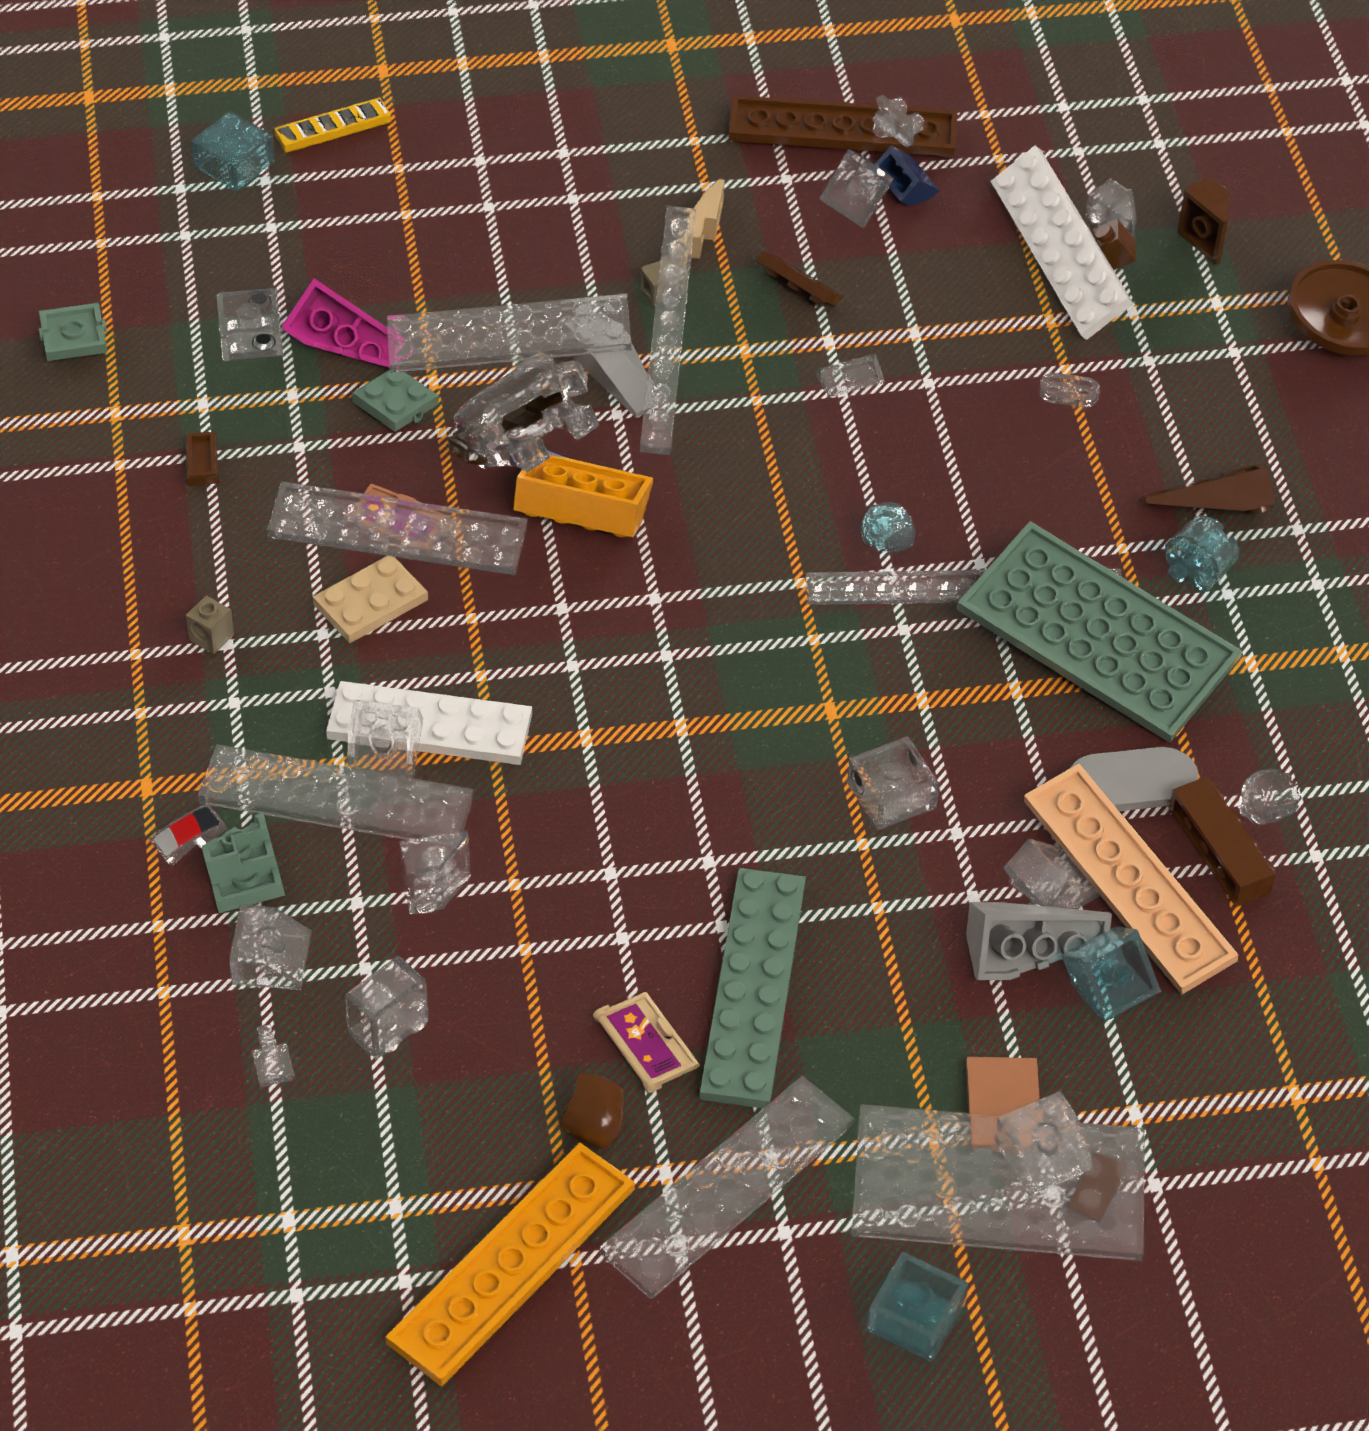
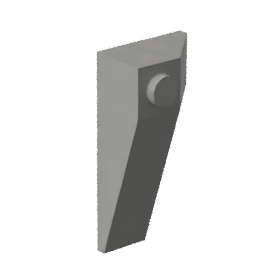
(620, 375)
(1022, 937)

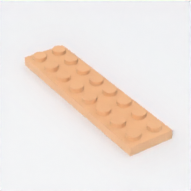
(1131, 878)

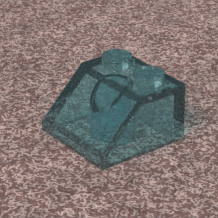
(1112, 972)

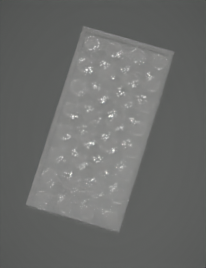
(949, 1184)

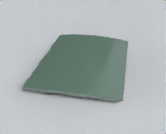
(243, 866)

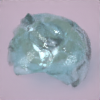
(888, 527)

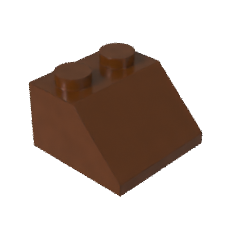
(1205, 217)

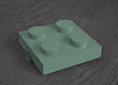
(73, 331)
(395, 399)

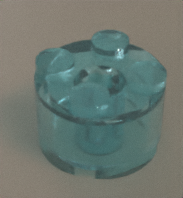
(1201, 553)

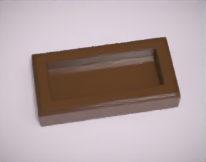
(201, 458)

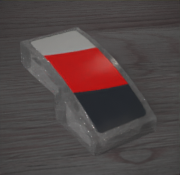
(187, 831)

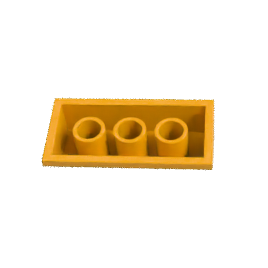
(584, 495)

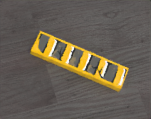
(332, 125)

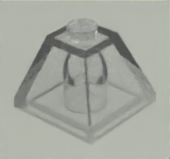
(856, 188)

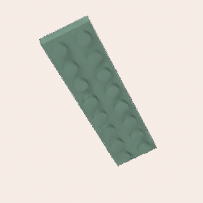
(753, 989)

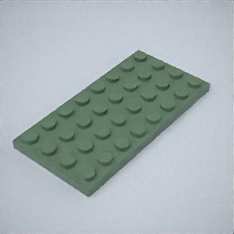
(1099, 631)

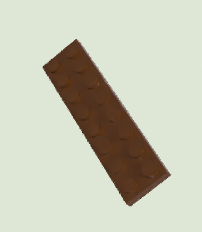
(834, 125)

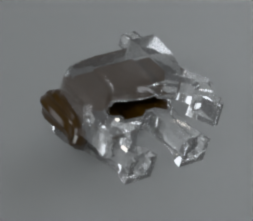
(512, 414)

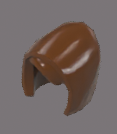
(594, 1111)

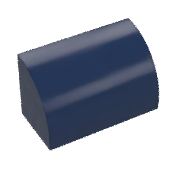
(910, 181)

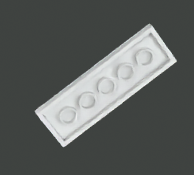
(450, 723)

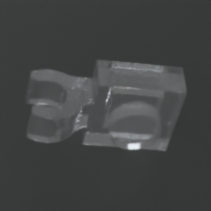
(272, 1060)

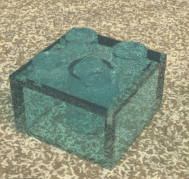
(233, 150)
(917, 1306)

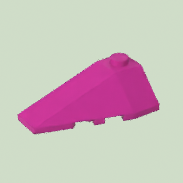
(336, 325)

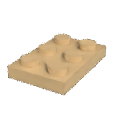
(370, 598)

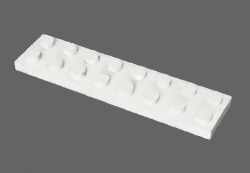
(1061, 242)

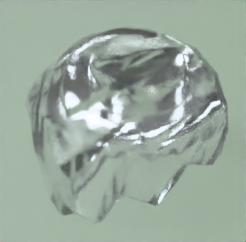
(1268, 796)

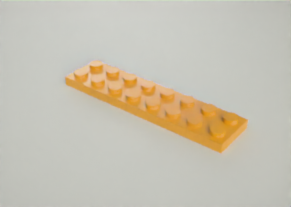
(510, 1264)

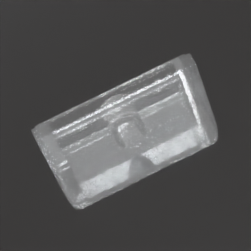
(850, 375)

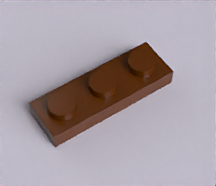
(798, 279)

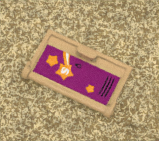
(640, 1035)

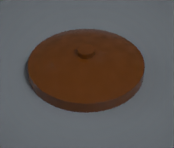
(1333, 305)

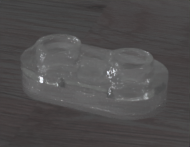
(1069, 390)

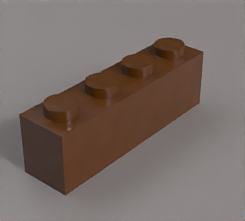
(1222, 841)

